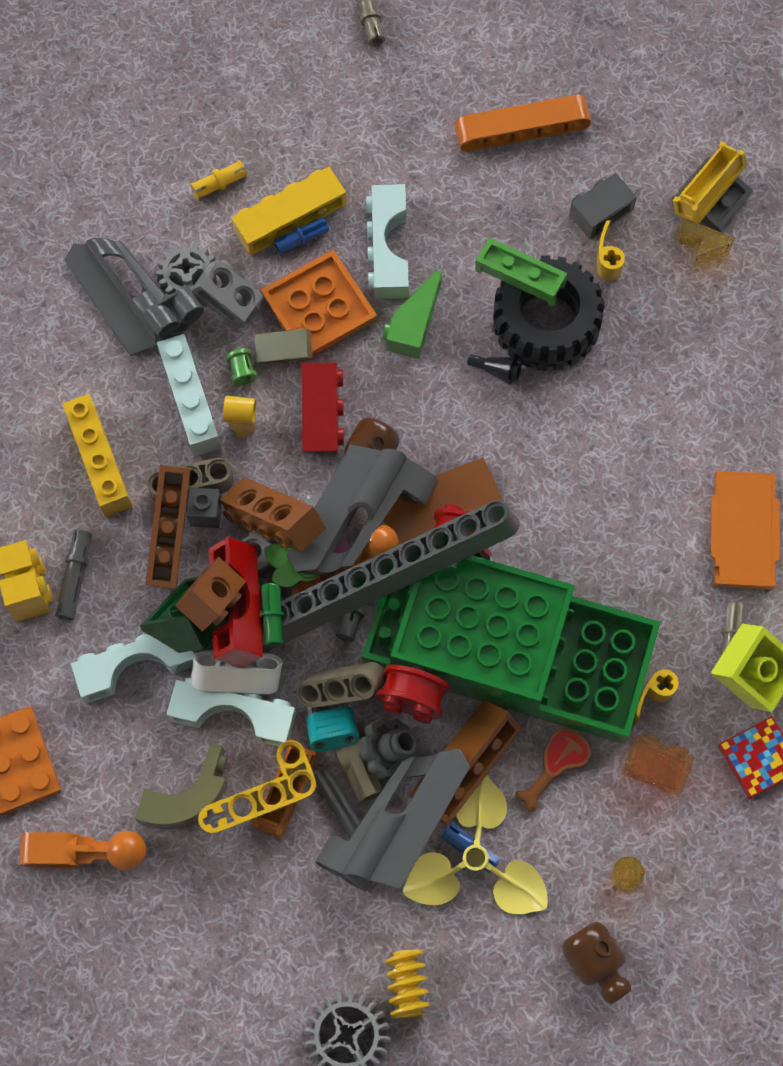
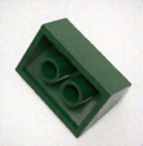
(174, 628)

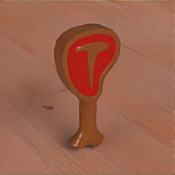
(562, 752)

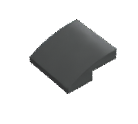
(726, 205)

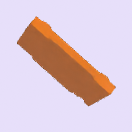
(745, 530)

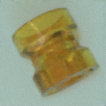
(624, 879)

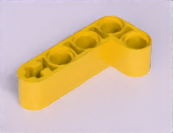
(255, 794)

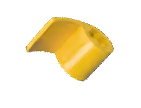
(609, 254)
(654, 693)

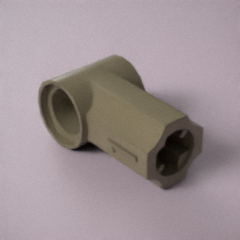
(364, 784)

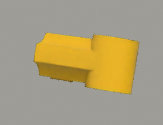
(240, 414)

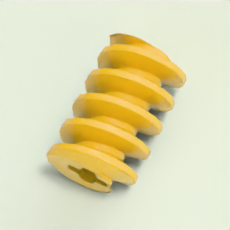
(406, 984)

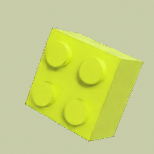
(753, 667)

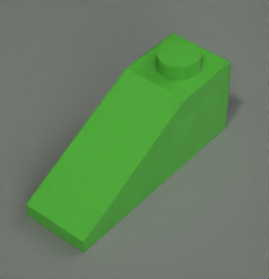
(412, 319)

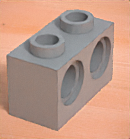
(223, 298)

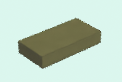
(283, 346)

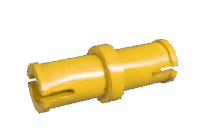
(218, 180)

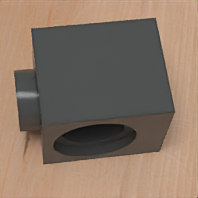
(204, 507)

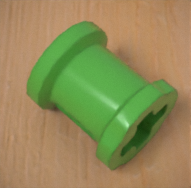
(241, 366)

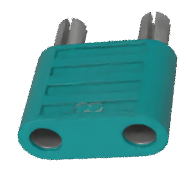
(331, 728)

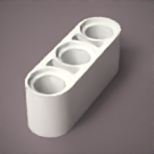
(218, 676)

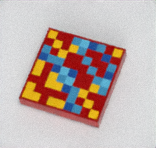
(756, 757)

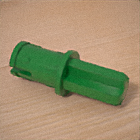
(272, 614)

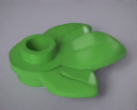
(285, 574)

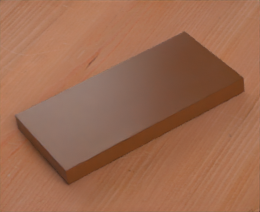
(463, 486)

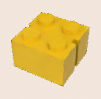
(24, 585)

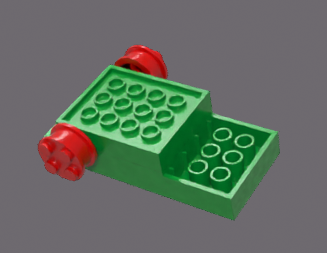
(511, 643)

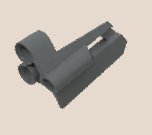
(137, 319)
(363, 480)
(390, 844)

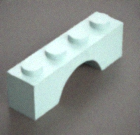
(390, 271)
(189, 395)
(99, 673)
(271, 720)

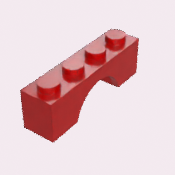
(241, 637)

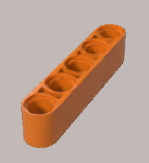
(522, 123)

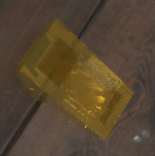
(711, 243)

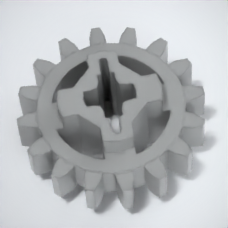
(179, 262)

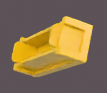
(710, 183)

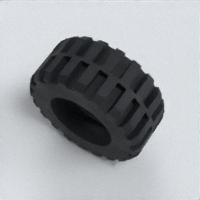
(547, 346)

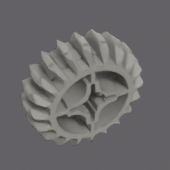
(332, 1010)

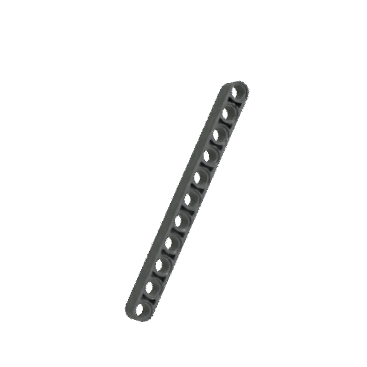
(345, 590)

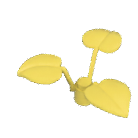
(434, 882)

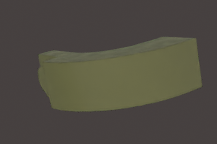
(183, 809)

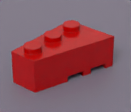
(321, 407)

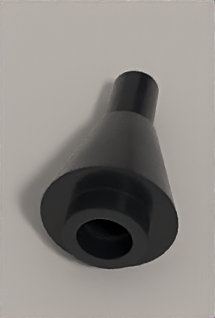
(503, 368)

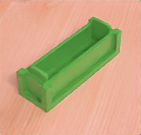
(520, 270)

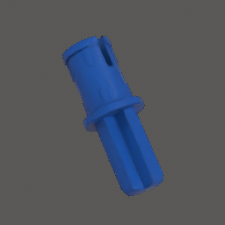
(300, 236)
(462, 840)

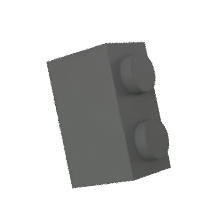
(604, 202)

